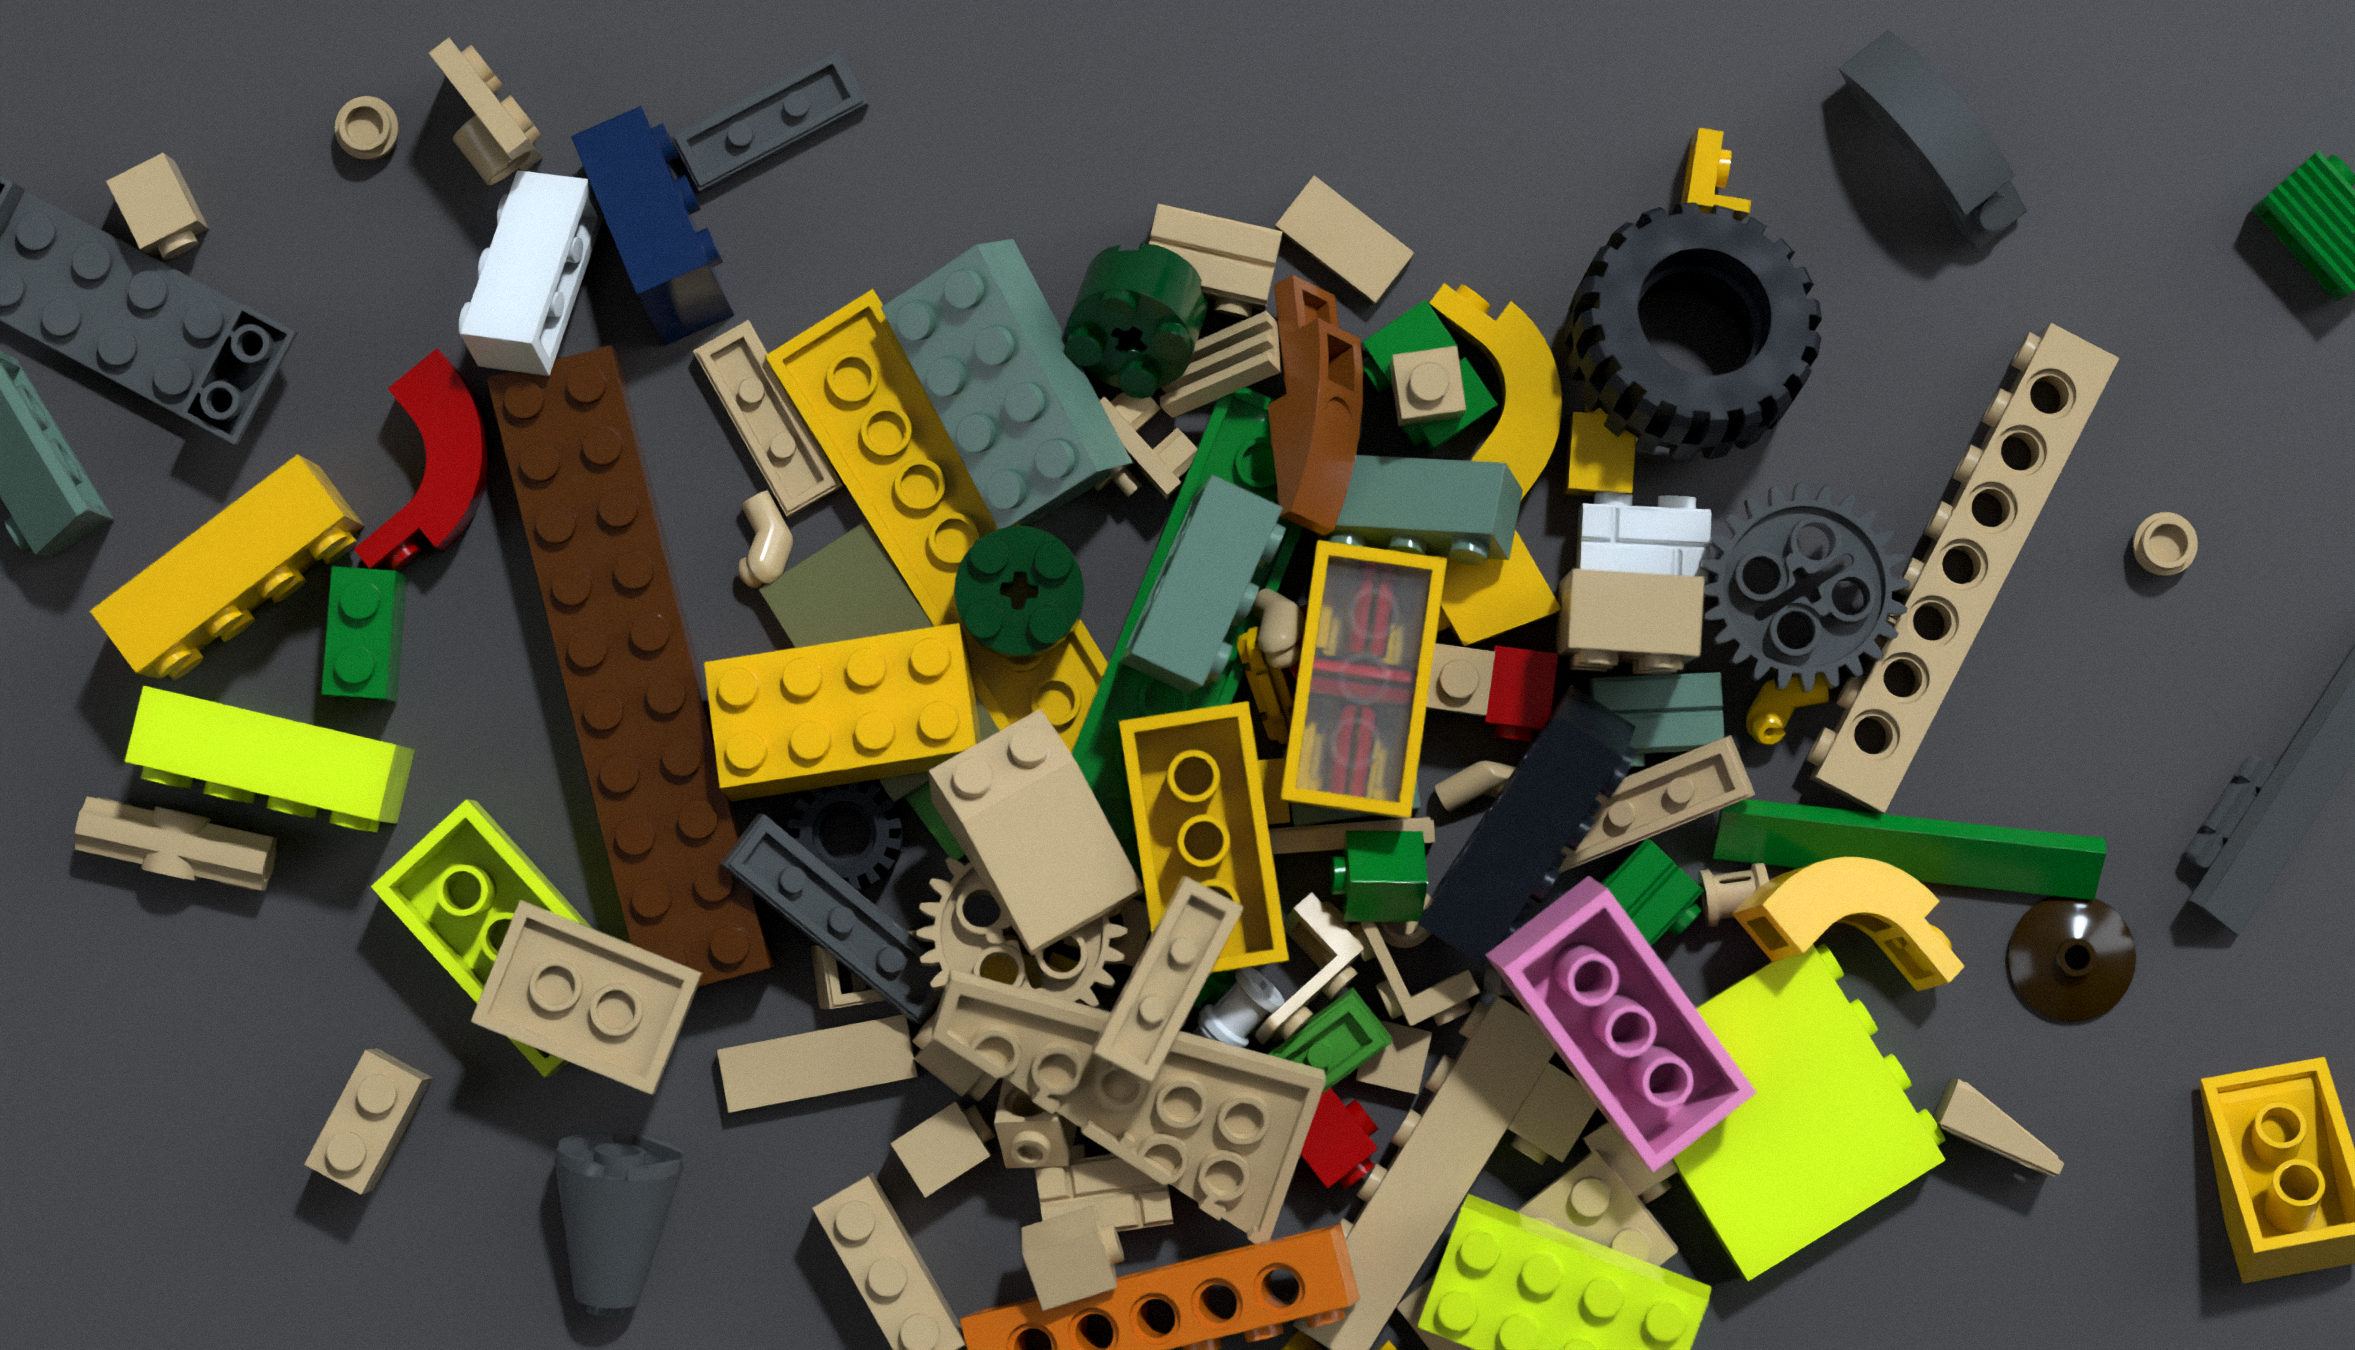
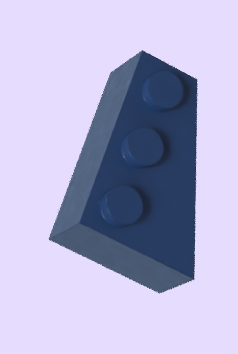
(653, 223)

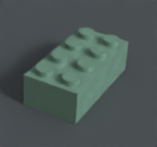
(1006, 384)

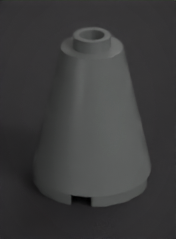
(614, 1213)

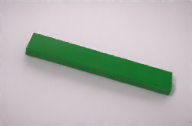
(1919, 846)

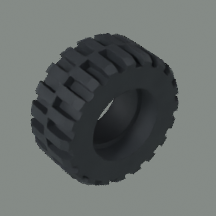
(1736, 270)

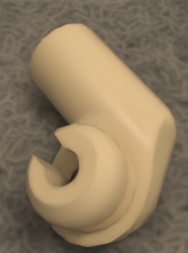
(1473, 782)

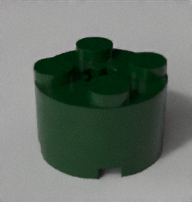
(1136, 318)
(995, 564)

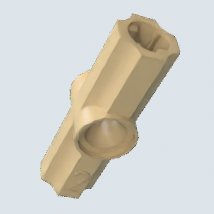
(175, 843)

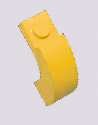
(1526, 375)
(1858, 891)

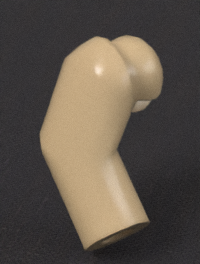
(771, 543)
(1279, 629)

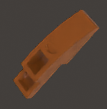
(1320, 415)

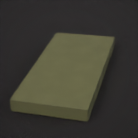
(848, 595)

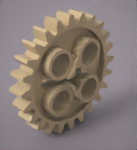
(969, 947)

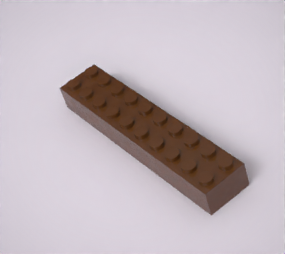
(628, 663)

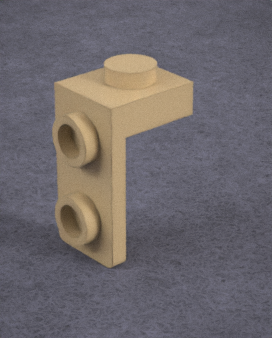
(1326, 939)
(1442, 1000)

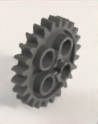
(1833, 636)

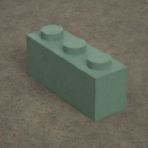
(1430, 508)

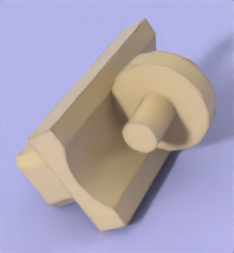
(1161, 465)

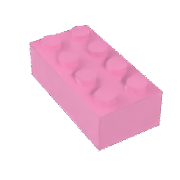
(1621, 1023)

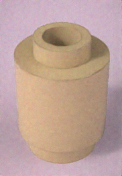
(949, 1066)

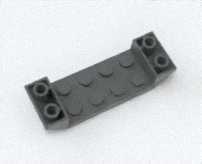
(134, 316)

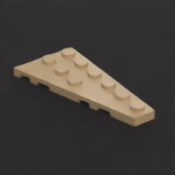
(1209, 1124)

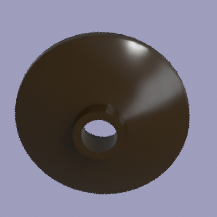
(2039, 963)

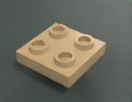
(500, 133)

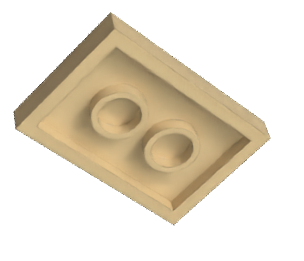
(586, 997)

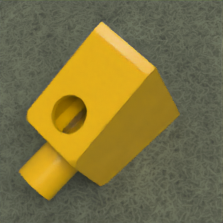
(1494, 596)

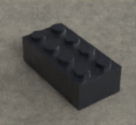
(1521, 835)

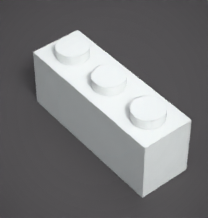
(531, 273)

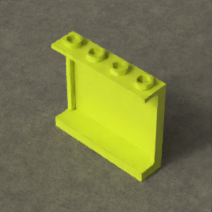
(1825, 1122)

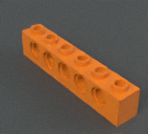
(1314, 1257)

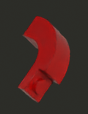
(455, 464)

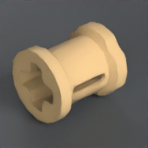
(1728, 891)

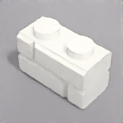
(1643, 538)

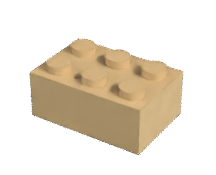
(1629, 620)

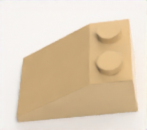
(1034, 831)

